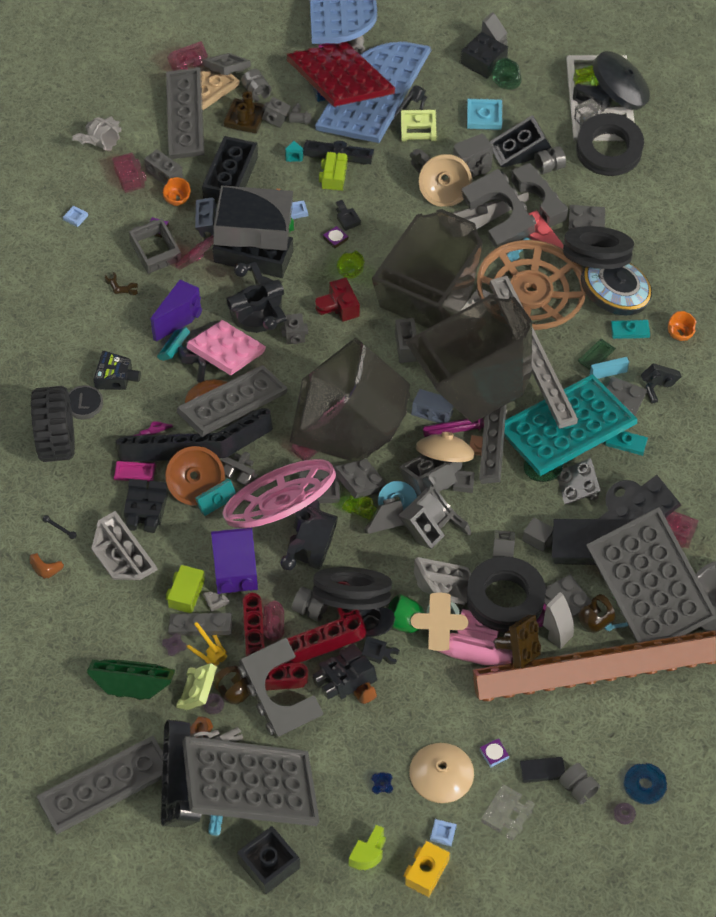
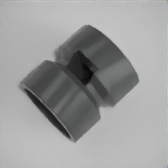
(256, 84)
(550, 160)
(306, 603)
(576, 780)

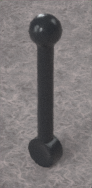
(72, 535)

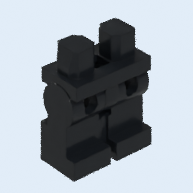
(145, 504)
(344, 673)

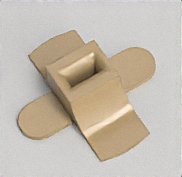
(439, 621)

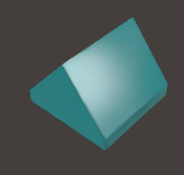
(294, 152)

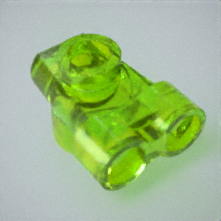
(361, 506)

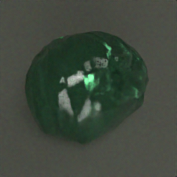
(507, 74)

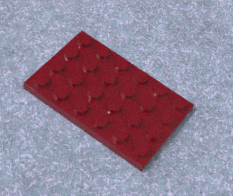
(340, 74)

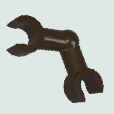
(121, 289)

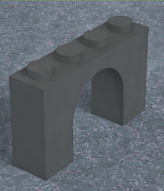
(496, 187)
(279, 718)

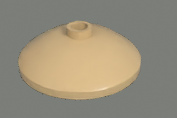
(441, 191)
(445, 448)
(441, 784)

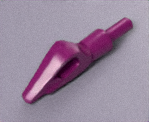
(153, 430)

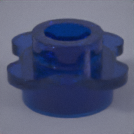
(382, 777)

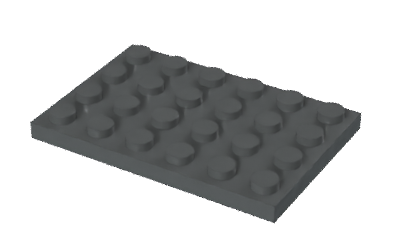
(651, 579)
(249, 781)

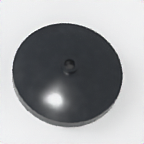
(621, 80)

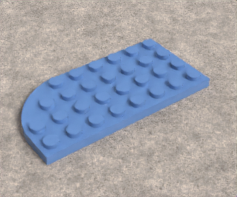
(341, 19)
(371, 118)

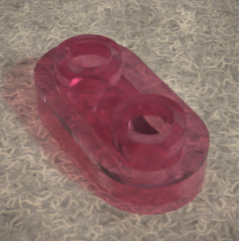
(273, 620)

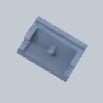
(205, 216)
(432, 407)

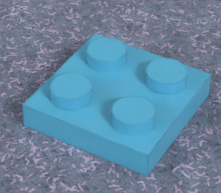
(484, 114)

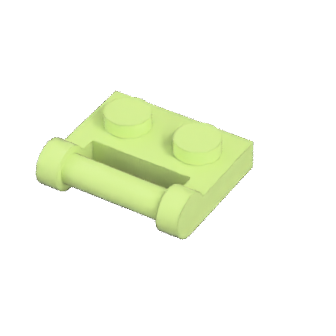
(418, 120)
(197, 686)

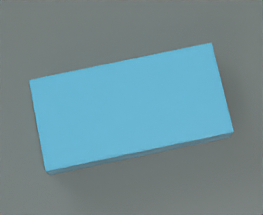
(610, 368)

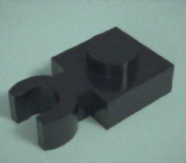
(376, 650)

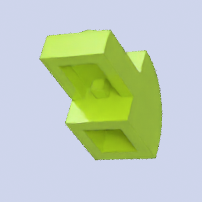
(368, 854)

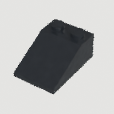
(520, 143)

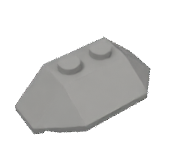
(120, 550)
(442, 578)

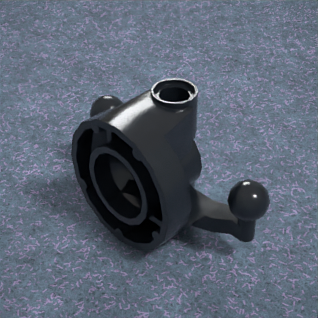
(259, 305)
(312, 539)

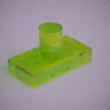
(585, 75)

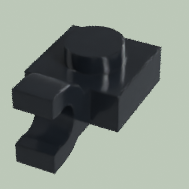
(347, 217)

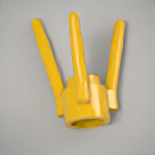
(215, 652)

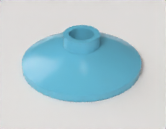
(397, 489)

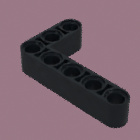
(174, 795)

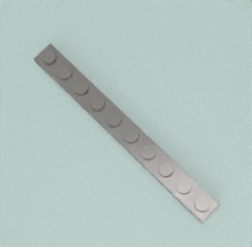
(541, 367)

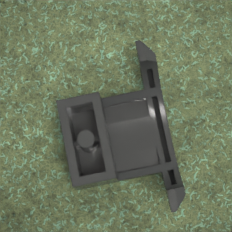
(429, 514)

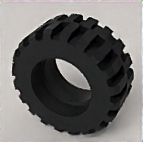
(52, 423)

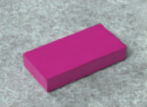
(134, 470)

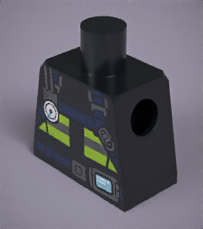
(114, 372)

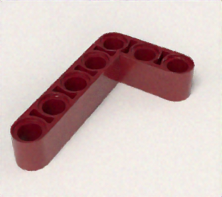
(255, 632)
(324, 635)

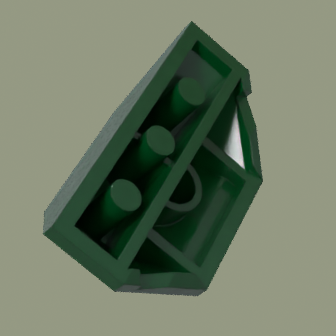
(130, 677)

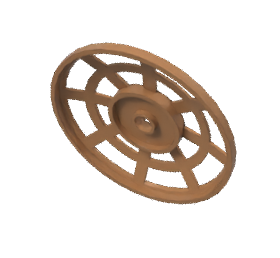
(535, 279)

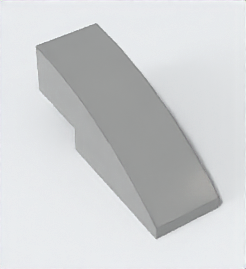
(558, 621)

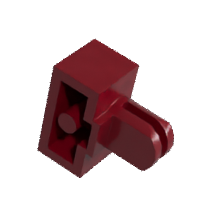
(339, 300)

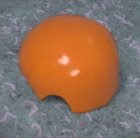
(178, 187)
(681, 321)

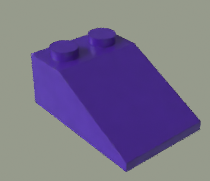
(176, 310)
(234, 560)

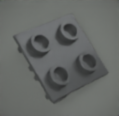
(579, 482)

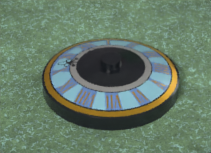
(617, 290)

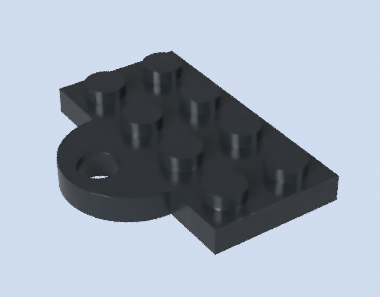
(639, 499)

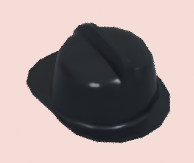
(377, 621)

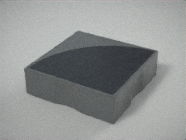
(253, 217)

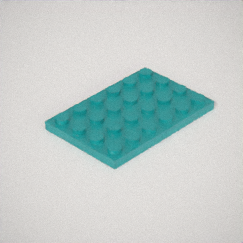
(547, 447)

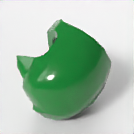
(403, 610)

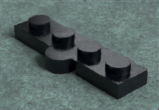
(353, 153)

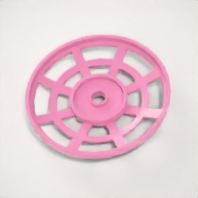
(282, 499)

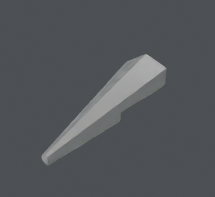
(488, 211)

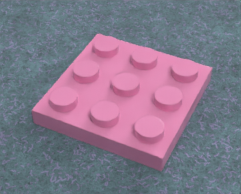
(226, 347)

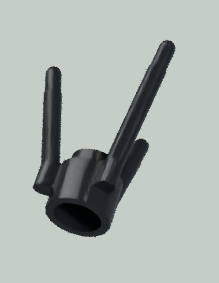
(416, 94)

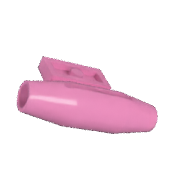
(477, 644)

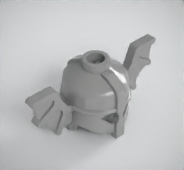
(100, 133)

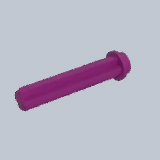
(453, 427)

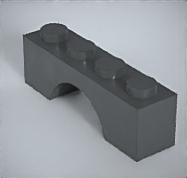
(529, 180)

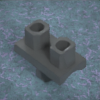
(246, 473)

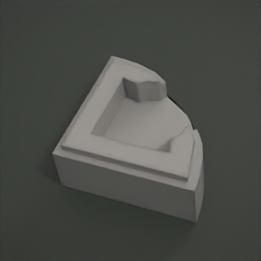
(215, 600)

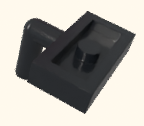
(188, 357)
(660, 376)

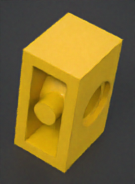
(422, 880)

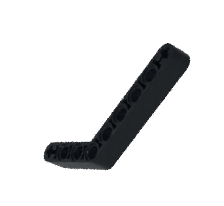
(222, 443)

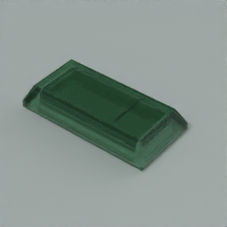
(596, 354)

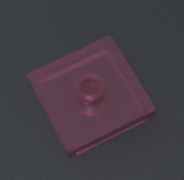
(195, 253)

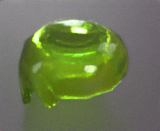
(351, 261)

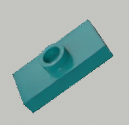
(630, 329)
(173, 343)
(628, 442)
(215, 497)

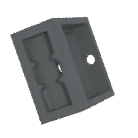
(161, 260)

